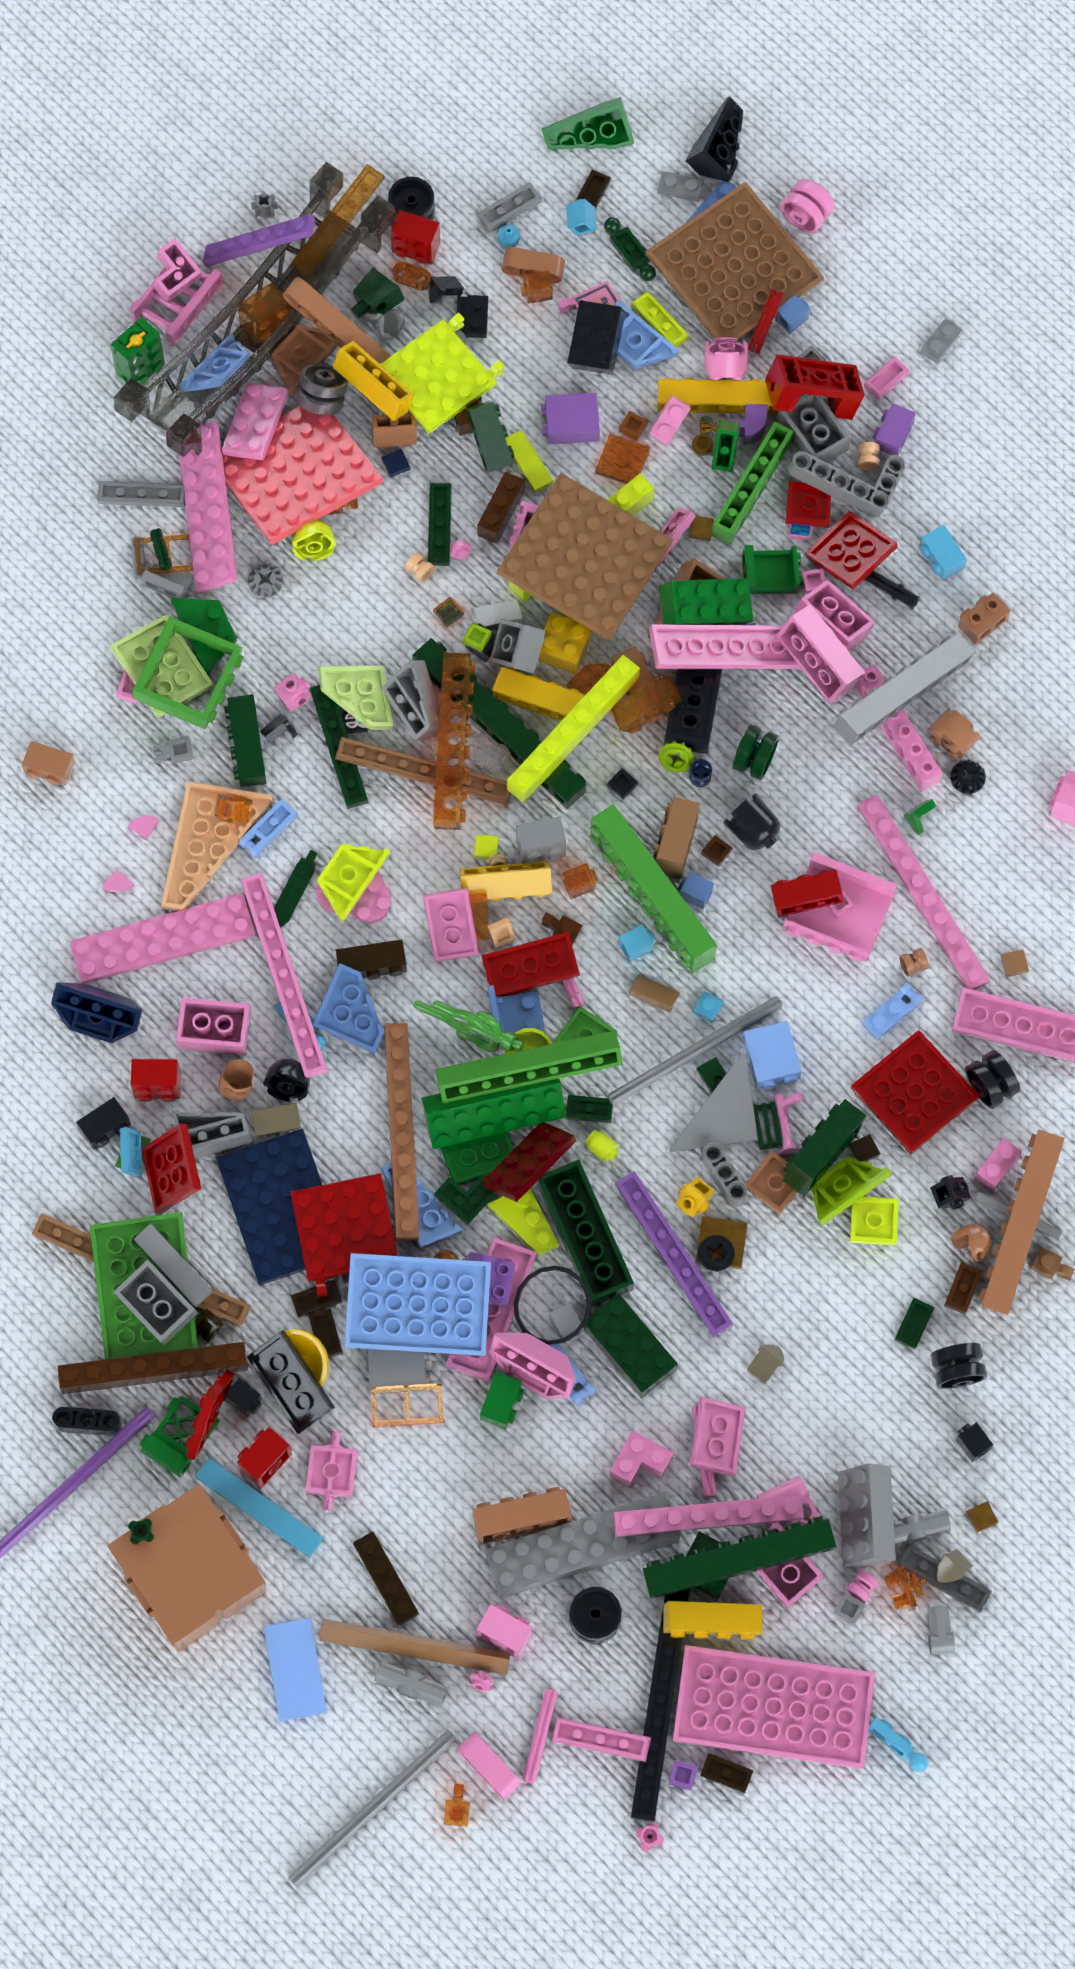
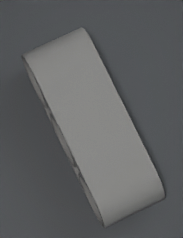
(722, 1163)

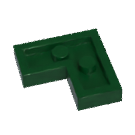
(462, 1203)

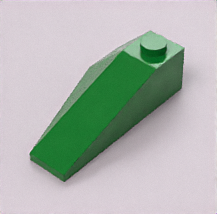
(595, 127)

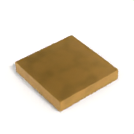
(732, 1230)

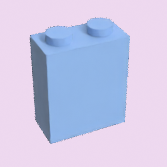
(772, 1055)

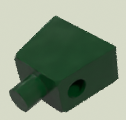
(376, 294)

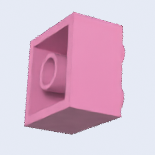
(504, 1631)

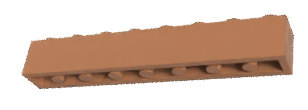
(1022, 1223)

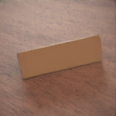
(653, 993)

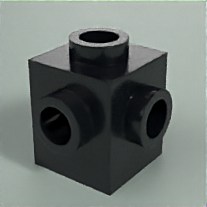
(951, 1192)

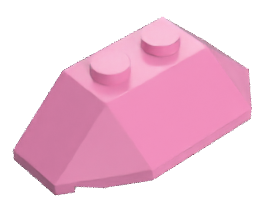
(534, 1363)

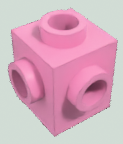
(293, 692)

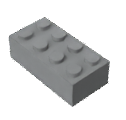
(866, 1515)

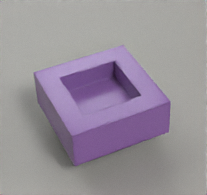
(683, 1775)

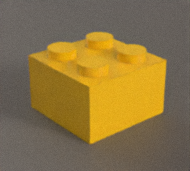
(564, 643)

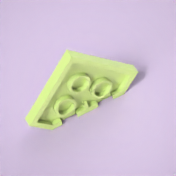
(359, 693)

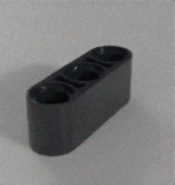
(76, 1416)

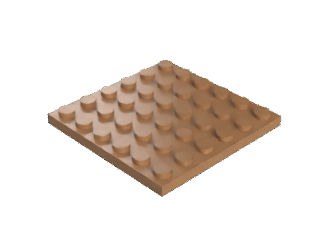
(731, 261)
(584, 556)

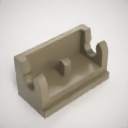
(276, 1119)

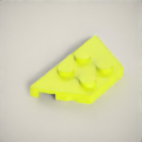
(349, 876)

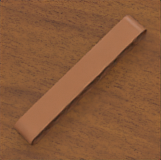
(330, 319)

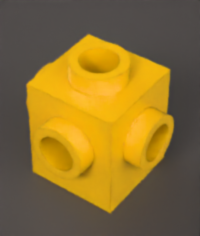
(695, 1197)

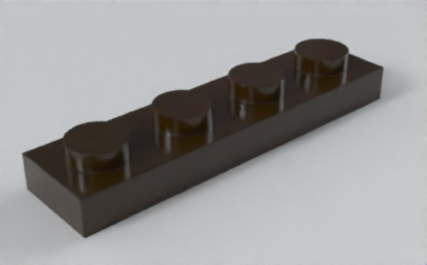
(385, 1578)

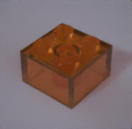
(263, 313)

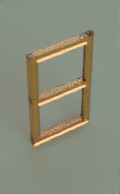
(158, 570)
(406, 1389)

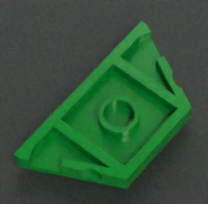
(209, 617)

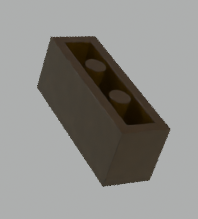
(375, 959)

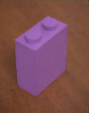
(571, 418)

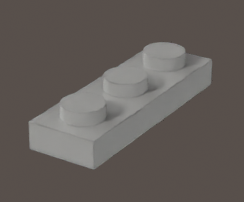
(509, 207)

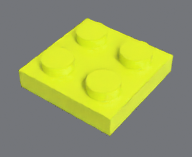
(874, 1221)

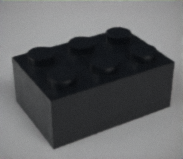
(596, 337)

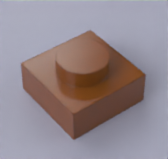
(633, 426)

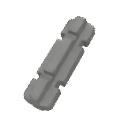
(142, 556)

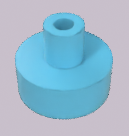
(508, 236)

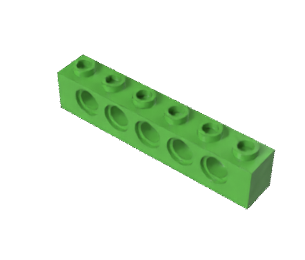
(752, 483)

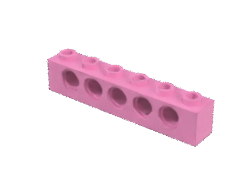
(904, 737)

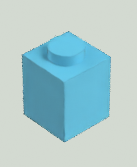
(581, 217)
(636, 943)

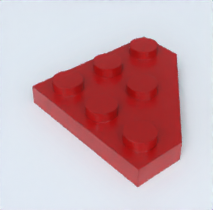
(205, 1420)

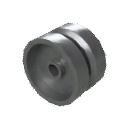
(321, 389)

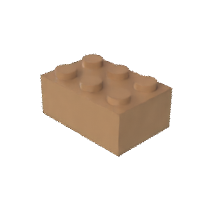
(676, 836)

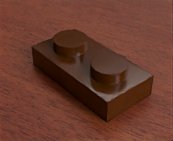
(963, 1288)

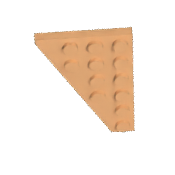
(204, 841)

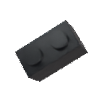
(103, 1123)

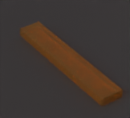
(337, 220)

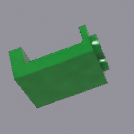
(772, 570)

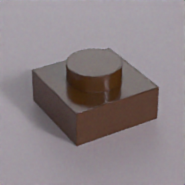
(716, 851)

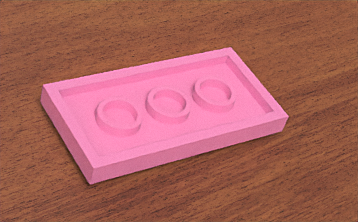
(255, 421)

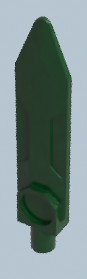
(295, 888)

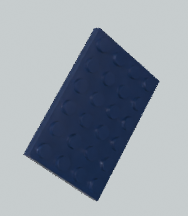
(260, 1191)

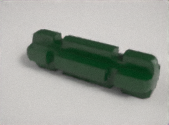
(160, 549)

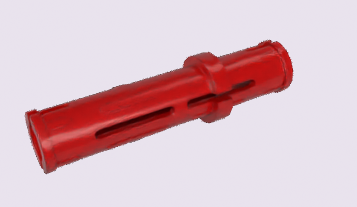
(769, 311)

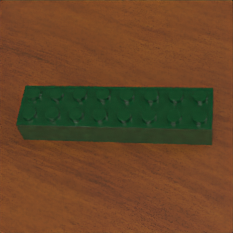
(739, 1558)

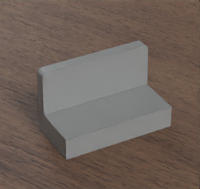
(168, 584)

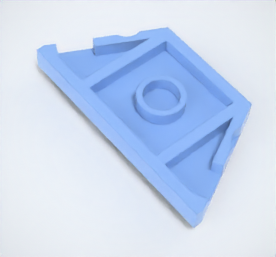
(642, 344)
(216, 366)

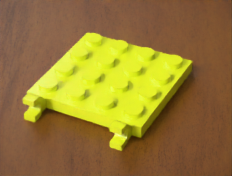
(441, 374)

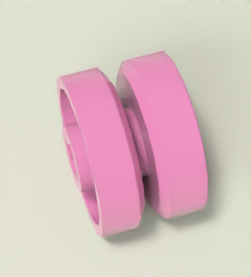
(807, 206)

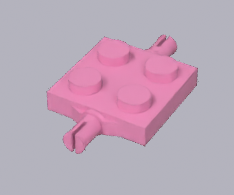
(331, 1471)

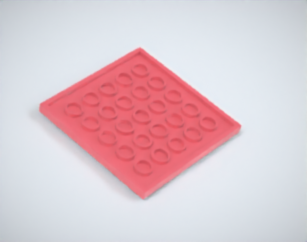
(304, 475)

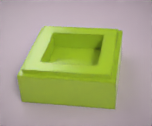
(477, 637)

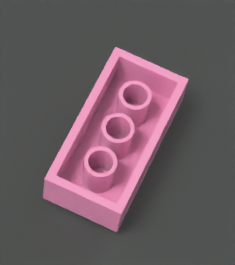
(820, 653)

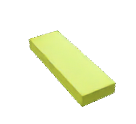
(659, 319)
(529, 462)

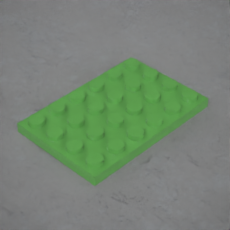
(115, 1260)

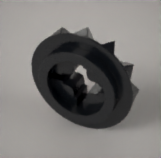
(964, 785)
(713, 1243)

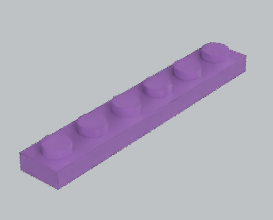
(259, 240)

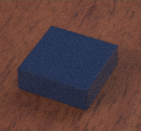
(395, 463)

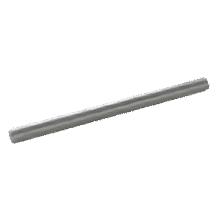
(694, 1050)
(372, 1808)

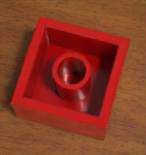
(415, 237)
(155, 1079)
(264, 1457)

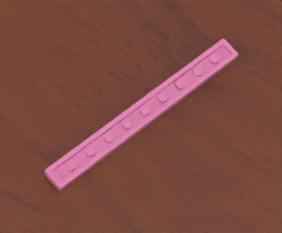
(923, 893)
(283, 975)

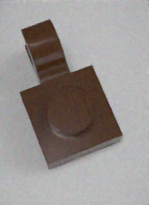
(562, 926)

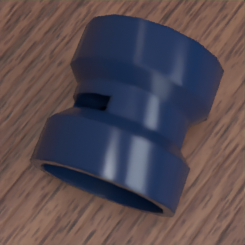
(703, 769)

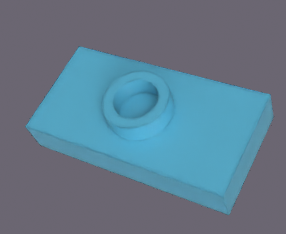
(131, 1152)

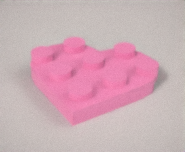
(370, 907)

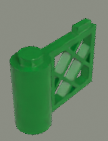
(165, 1448)

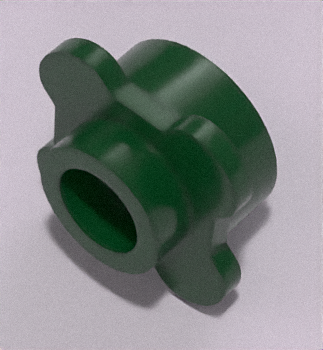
(145, 1525)

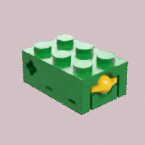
(138, 352)

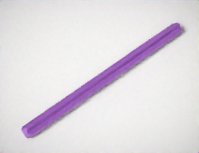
(75, 1480)

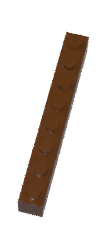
(152, 1368)

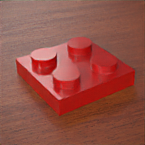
(807, 505)

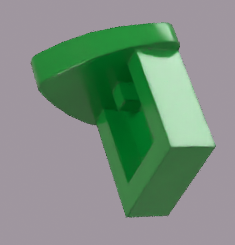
(913, 815)

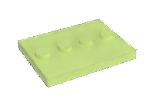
(179, 672)

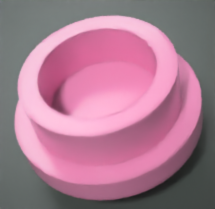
(460, 549)

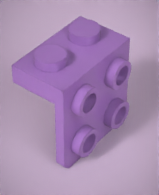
(500, 1277)

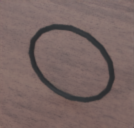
(545, 1269)

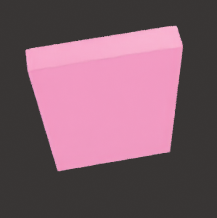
(451, 924)
(717, 1436)

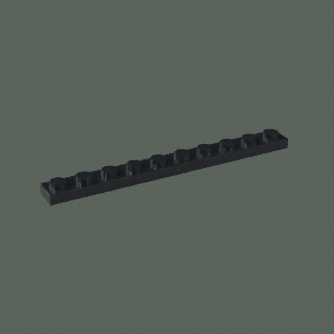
(658, 1719)

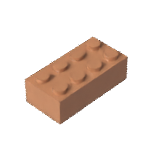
(521, 1516)

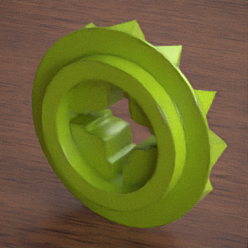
(681, 763)

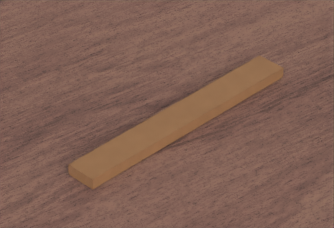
(417, 769)
(414, 1646)

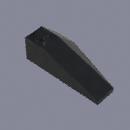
(716, 147)

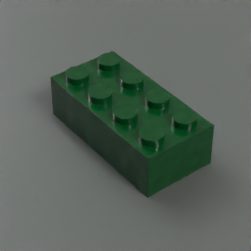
(823, 1147)
(630, 1346)

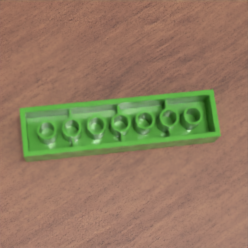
(652, 889)

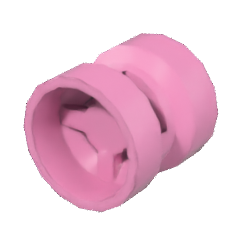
(862, 1586)

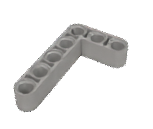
(848, 482)

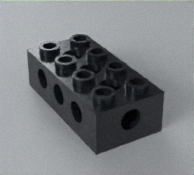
(699, 716)

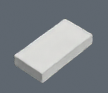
(491, 614)

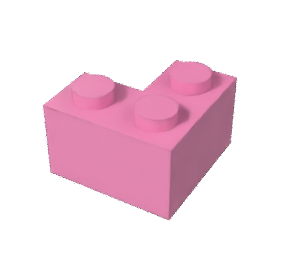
(180, 271)
(1064, 799)
(637, 1454)

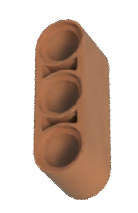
(523, 262)

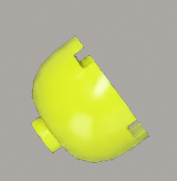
(313, 541)

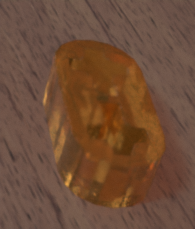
(412, 275)

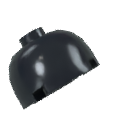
(286, 1080)

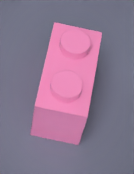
(669, 419)
(997, 1165)

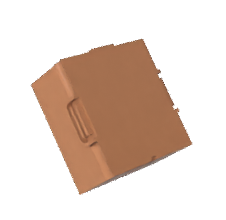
(191, 1568)

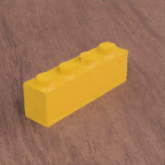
(373, 380)
(534, 694)
(508, 880)
(712, 1619)

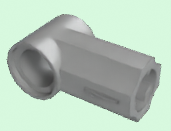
(941, 1638)

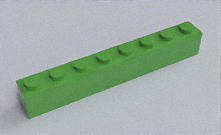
(529, 1067)

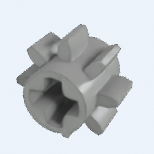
(264, 205)

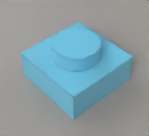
(708, 1006)

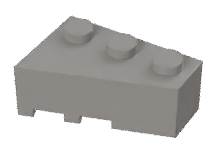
(414, 700)
(214, 1132)

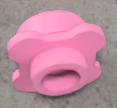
(481, 1681)
(656, 1839)

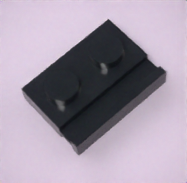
(475, 315)

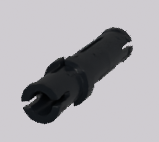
(896, 591)

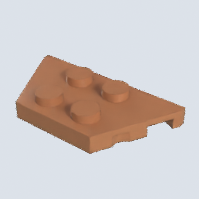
(298, 350)

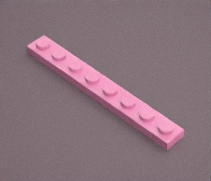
(708, 1515)

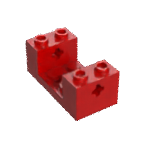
(795, 376)

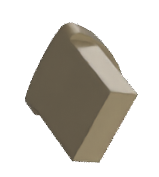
(766, 1362)
(952, 1567)

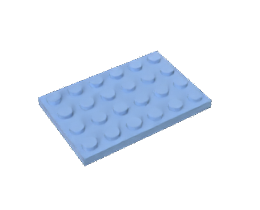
(417, 1304)

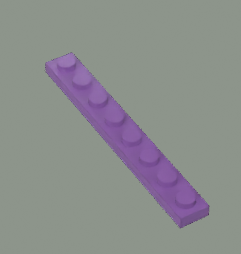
(673, 1254)

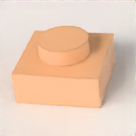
(501, 932)

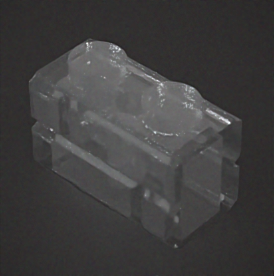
(486, 756)

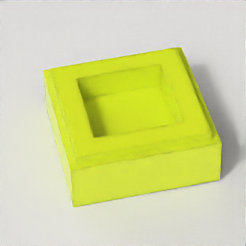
(486, 846)

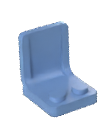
(517, 1011)

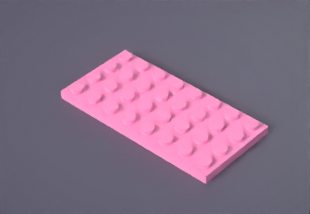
(774, 1707)

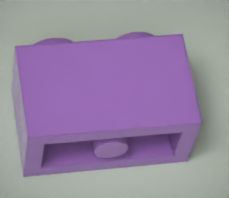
(895, 429)

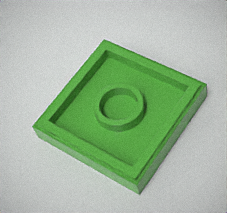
(582, 1025)

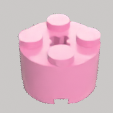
(726, 358)

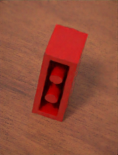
(806, 893)

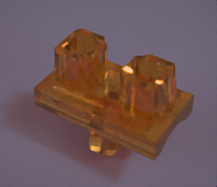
(907, 1598)

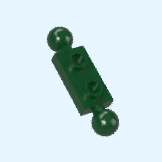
(629, 249)

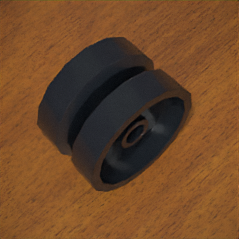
(413, 196)
(992, 1079)
(958, 1365)
(595, 1629)

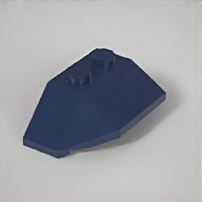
(96, 1011)

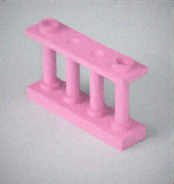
(186, 314)

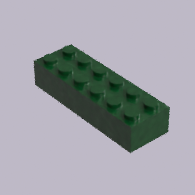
(585, 1232)

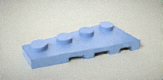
(433, 1220)

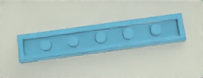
(259, 1508)

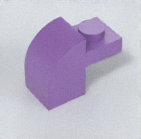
(754, 424)

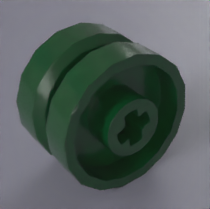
(758, 753)

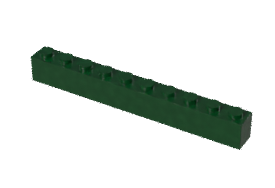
(504, 727)

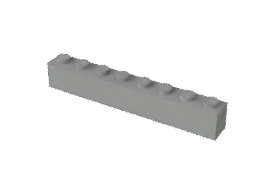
(904, 688)

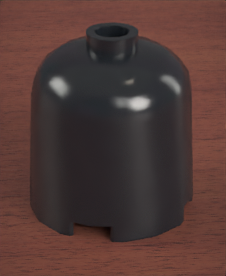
(754, 824)

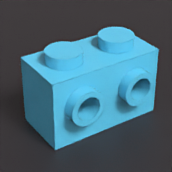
(942, 552)

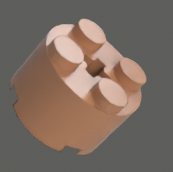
(953, 733)

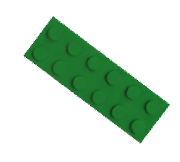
(492, 1113)

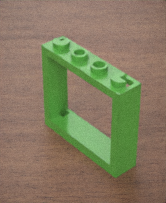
(170, 706)

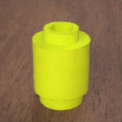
(602, 1146)

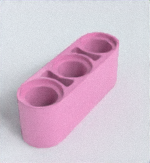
(489, 1765)

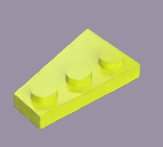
(526, 1221)

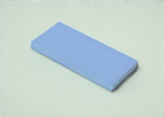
(295, 1669)

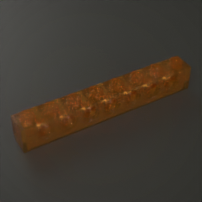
(452, 665)

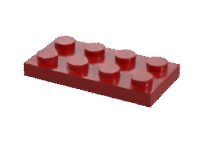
(531, 965)

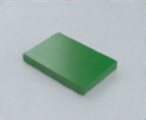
(476, 1157)

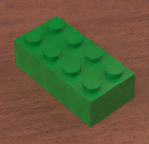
(706, 602)

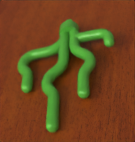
(475, 1023)

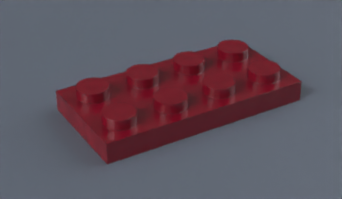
(529, 1161)

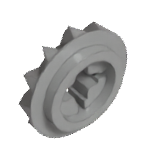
(265, 590)

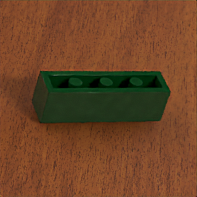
(246, 739)

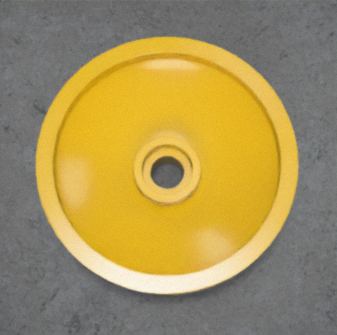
(312, 1352)

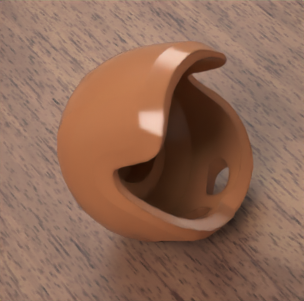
(236, 1080)
(976, 1237)

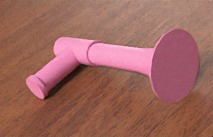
(781, 1105)

